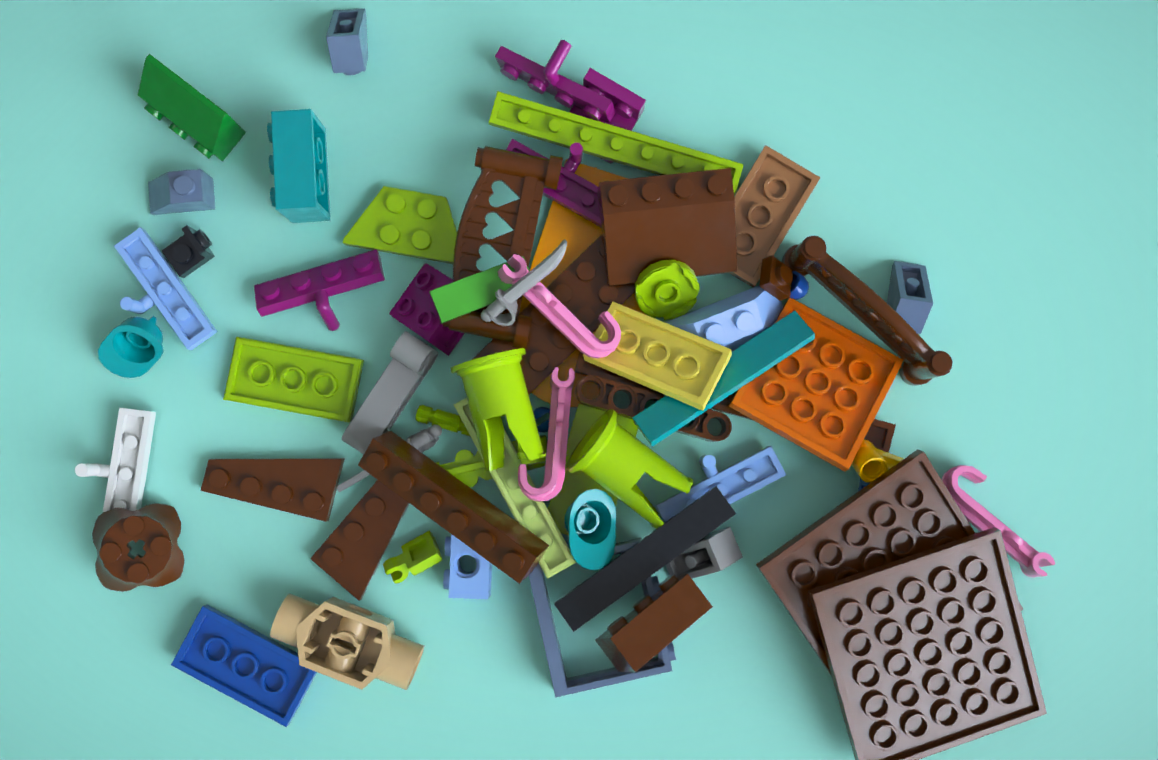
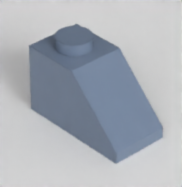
(348, 41)
(181, 192)
(910, 293)

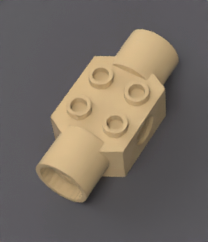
(346, 642)

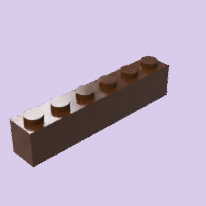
(453, 505)

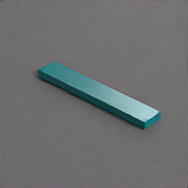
(744, 366)

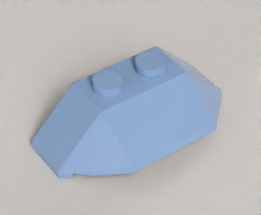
(733, 319)

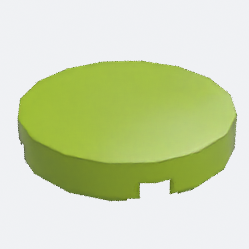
(666, 289)

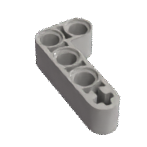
(391, 392)

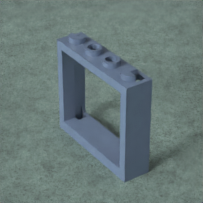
(565, 686)

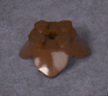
(156, 526)

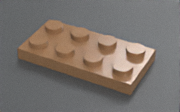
(767, 209)

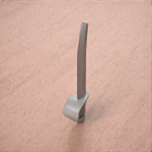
(508, 298)
(421, 441)

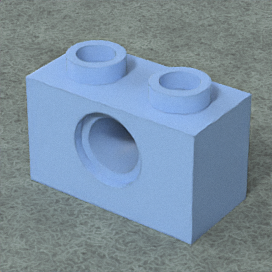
(462, 583)

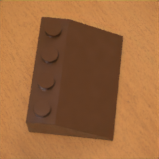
(668, 219)

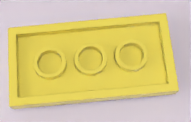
(663, 357)

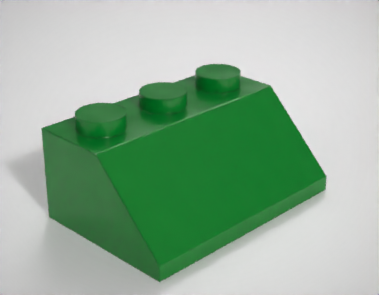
(187, 110)

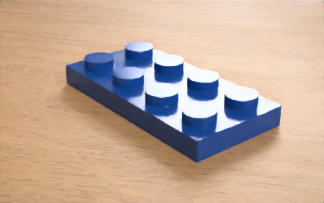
(244, 665)

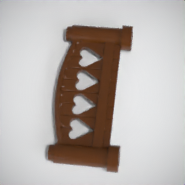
(527, 178)
(920, 360)

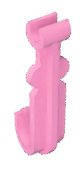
(561, 316)
(556, 442)
(982, 519)

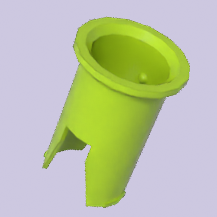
(498, 389)
(619, 460)

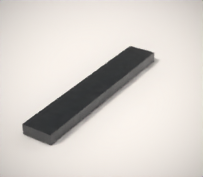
(644, 558)

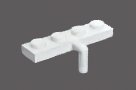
(128, 460)

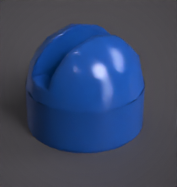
(799, 286)
(539, 412)

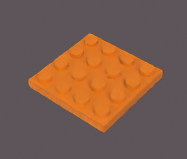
(823, 391)

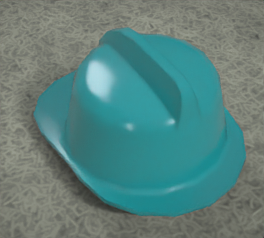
(132, 347)
(591, 529)

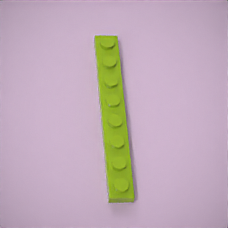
(603, 139)

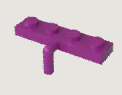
(547, 79)
(572, 190)
(318, 285)

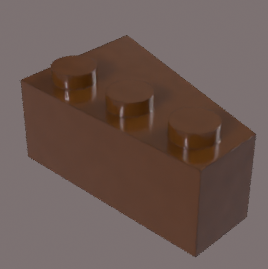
(653, 623)

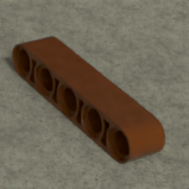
(638, 399)

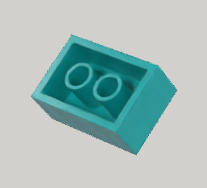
(299, 166)

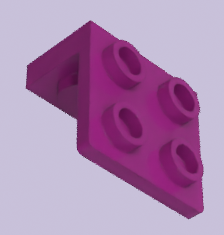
(626, 103)
(418, 311)

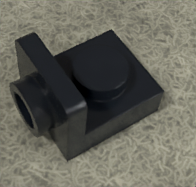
(189, 251)

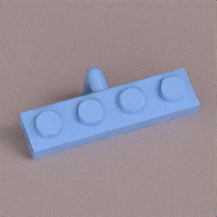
(163, 290)
(732, 482)

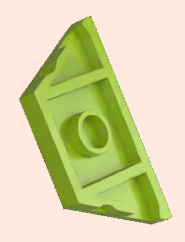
(406, 226)

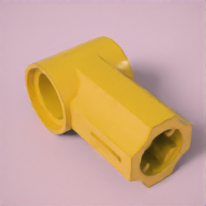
(873, 462)

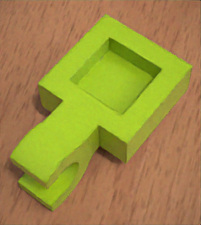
(416, 557)

